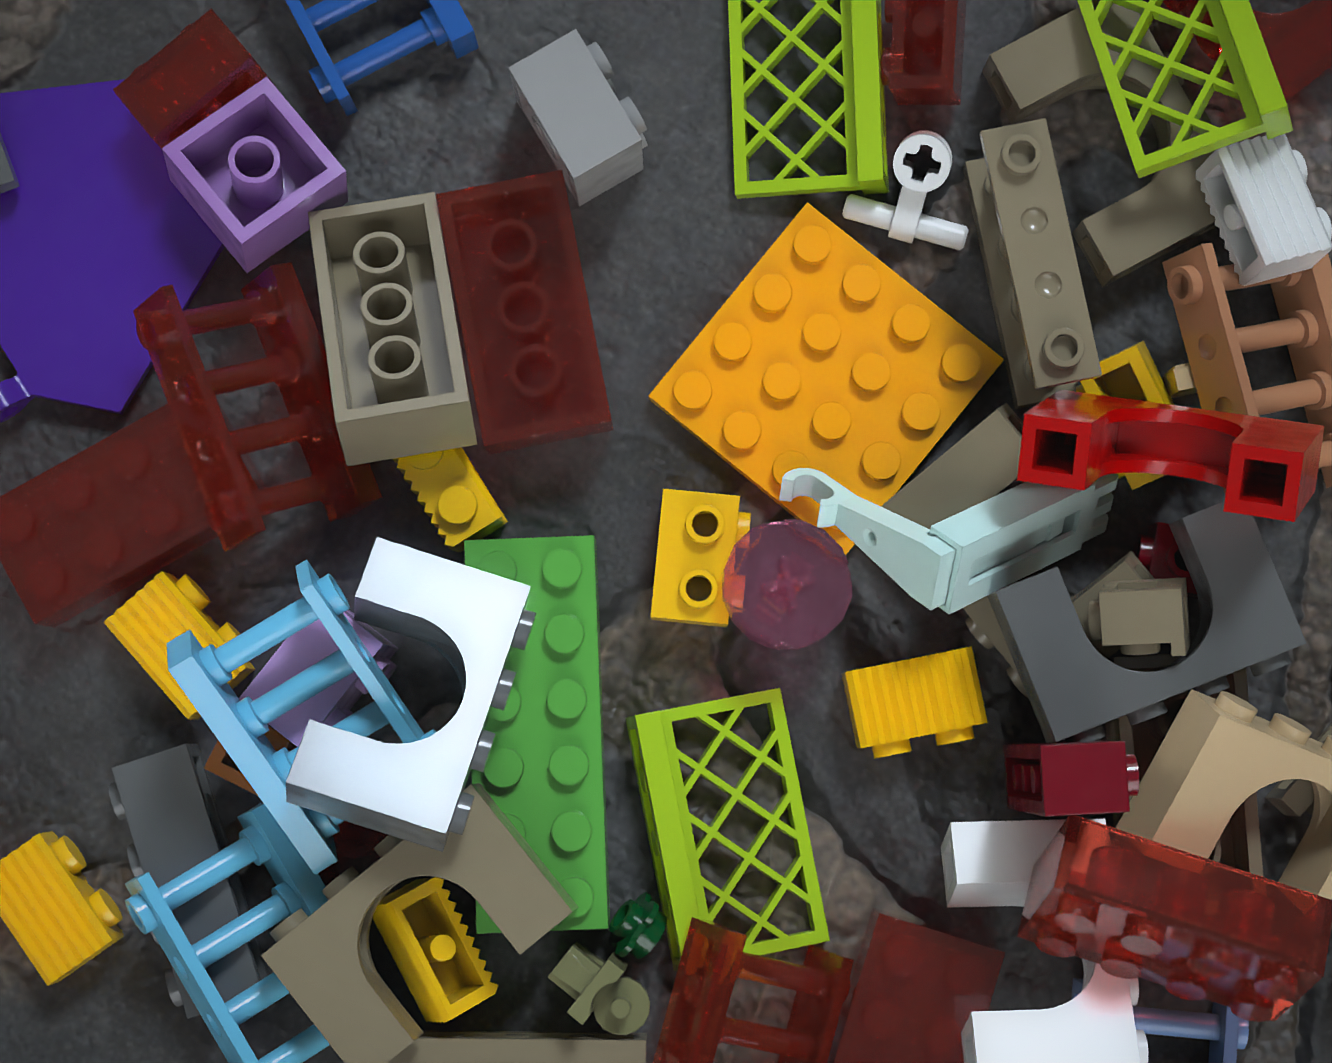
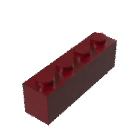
(1070, 777)

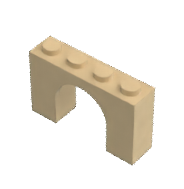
(1218, 759)

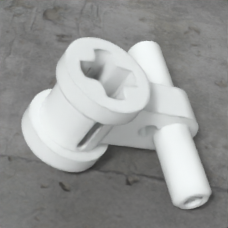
(906, 219)

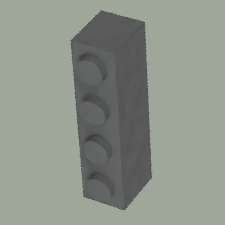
(173, 830)

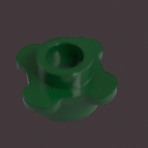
(637, 927)

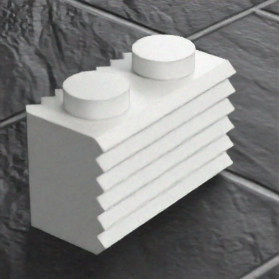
(1264, 208)

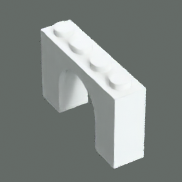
(993, 867)

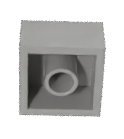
(578, 117)

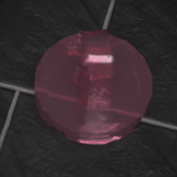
(786, 584)

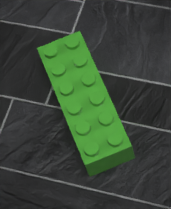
(550, 737)

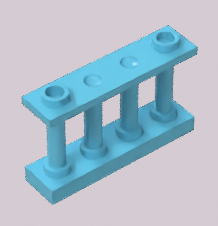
(243, 722)
(296, 888)

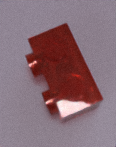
(925, 51)
(189, 79)

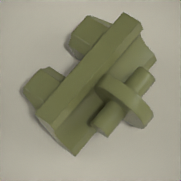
(597, 986)

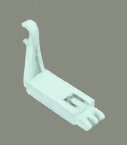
(971, 550)

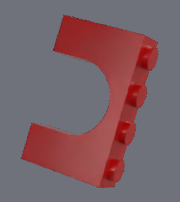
(1258, 460)

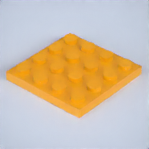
(825, 370)

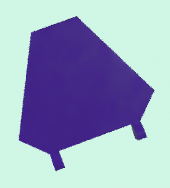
(87, 246)

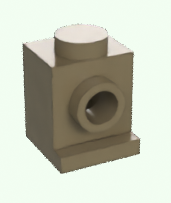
(1142, 616)

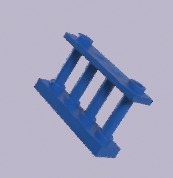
(440, 23)

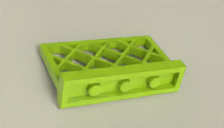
(1241, 52)
(862, 104)
(671, 823)

